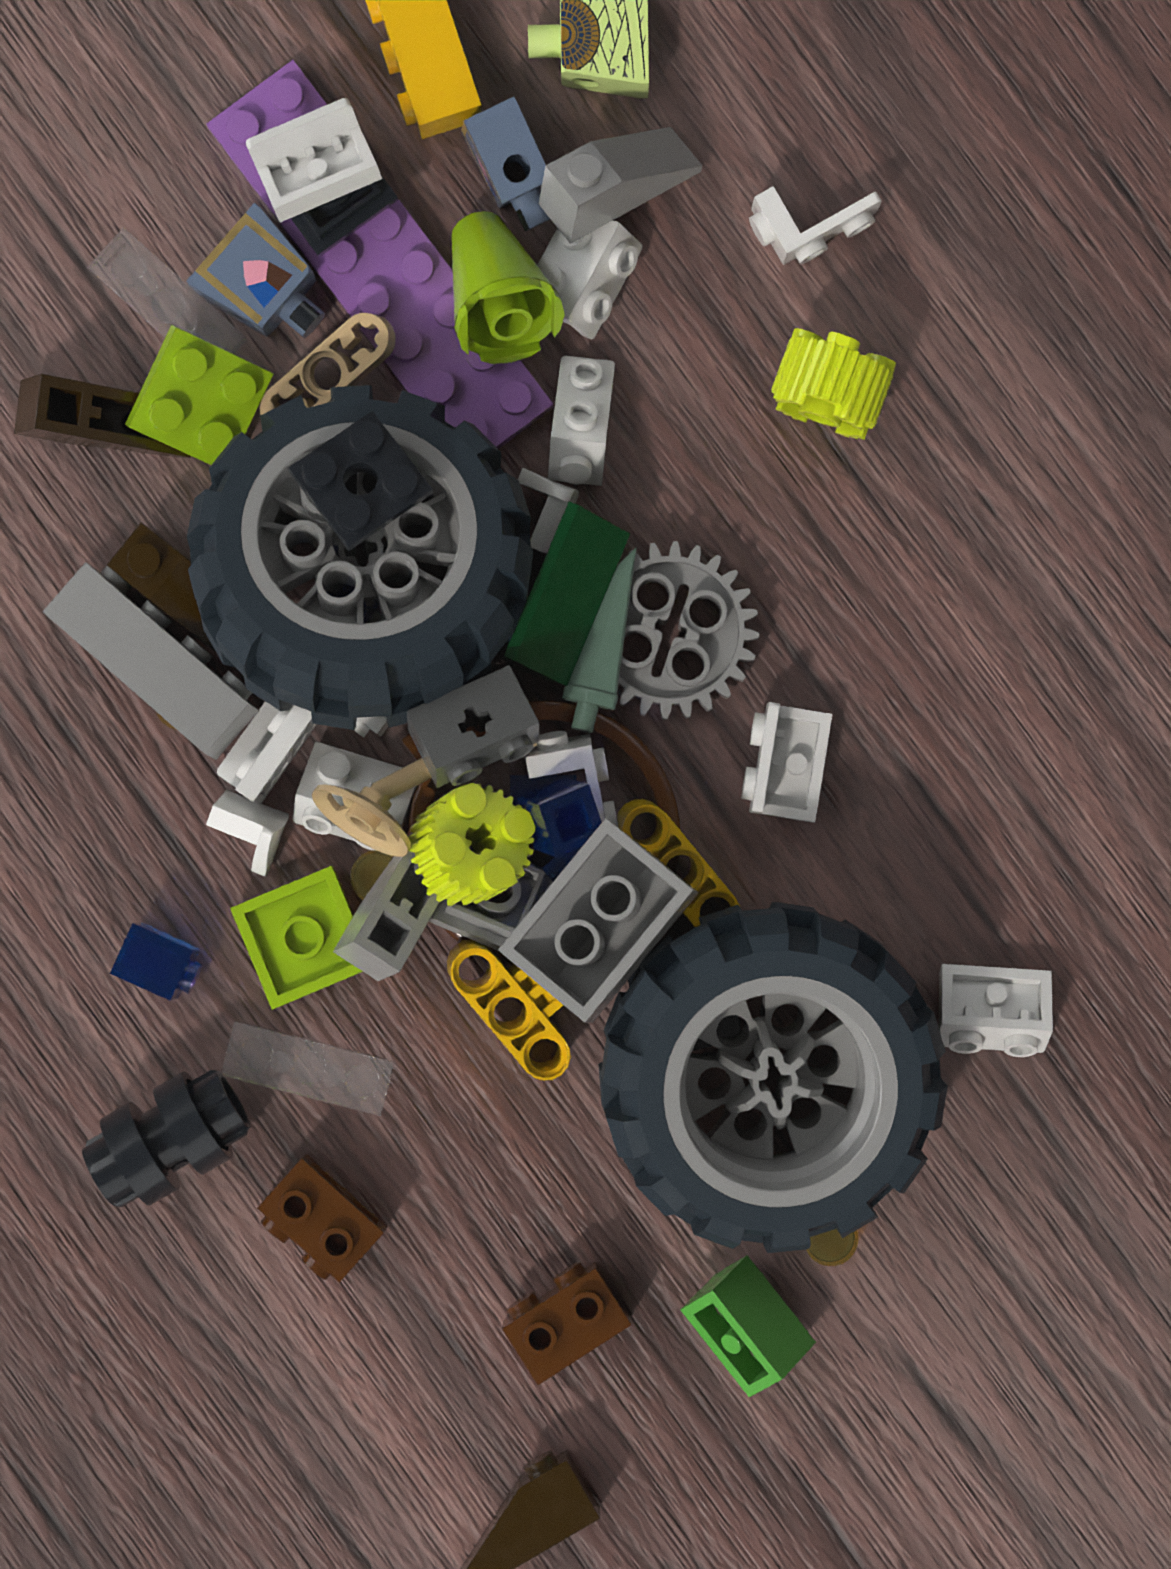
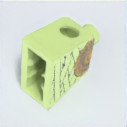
(598, 45)

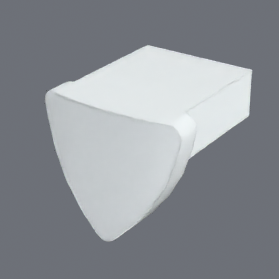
(553, 510)
(251, 823)

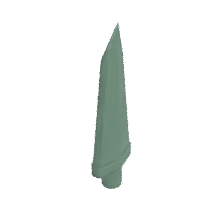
(598, 666)

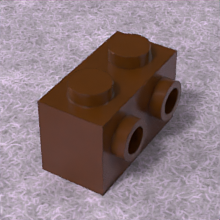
(320, 1219)
(565, 1321)

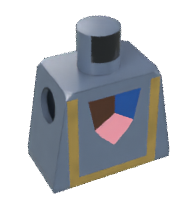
(502, 138)
(258, 278)

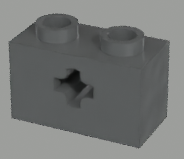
(489, 704)

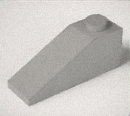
(613, 178)
(388, 920)

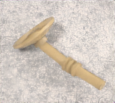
(367, 814)

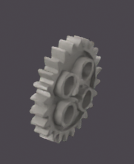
(717, 646)

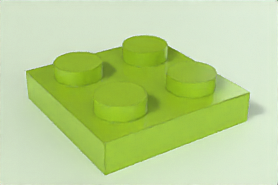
(197, 396)
(294, 936)

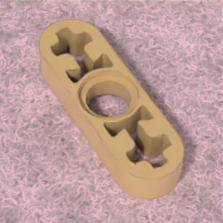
(348, 336)

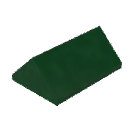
(566, 595)

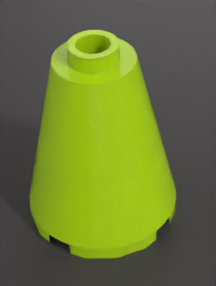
(499, 292)

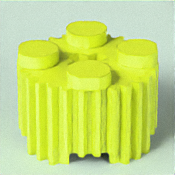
(832, 382)
(475, 818)

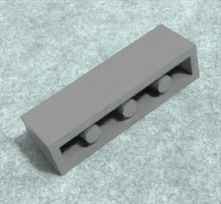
(151, 660)

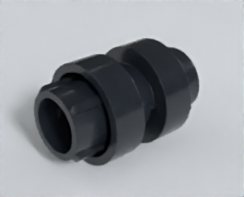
(144, 1151)

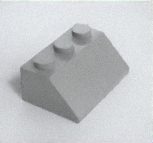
(598, 921)

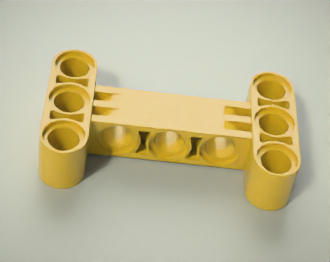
(539, 1004)

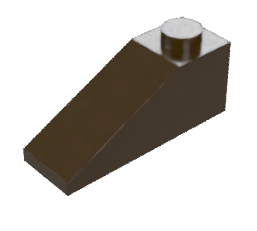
(82, 415)
(161, 576)
(537, 1514)

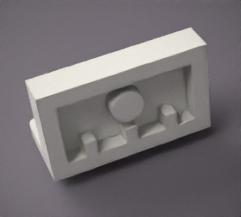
(265, 750)
(995, 1009)

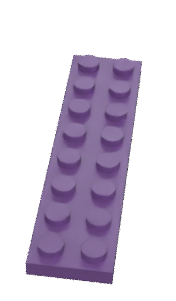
(394, 274)

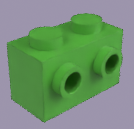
(749, 1320)

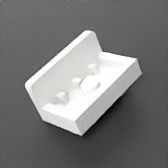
(313, 159)
(590, 273)
(788, 762)
(347, 770)

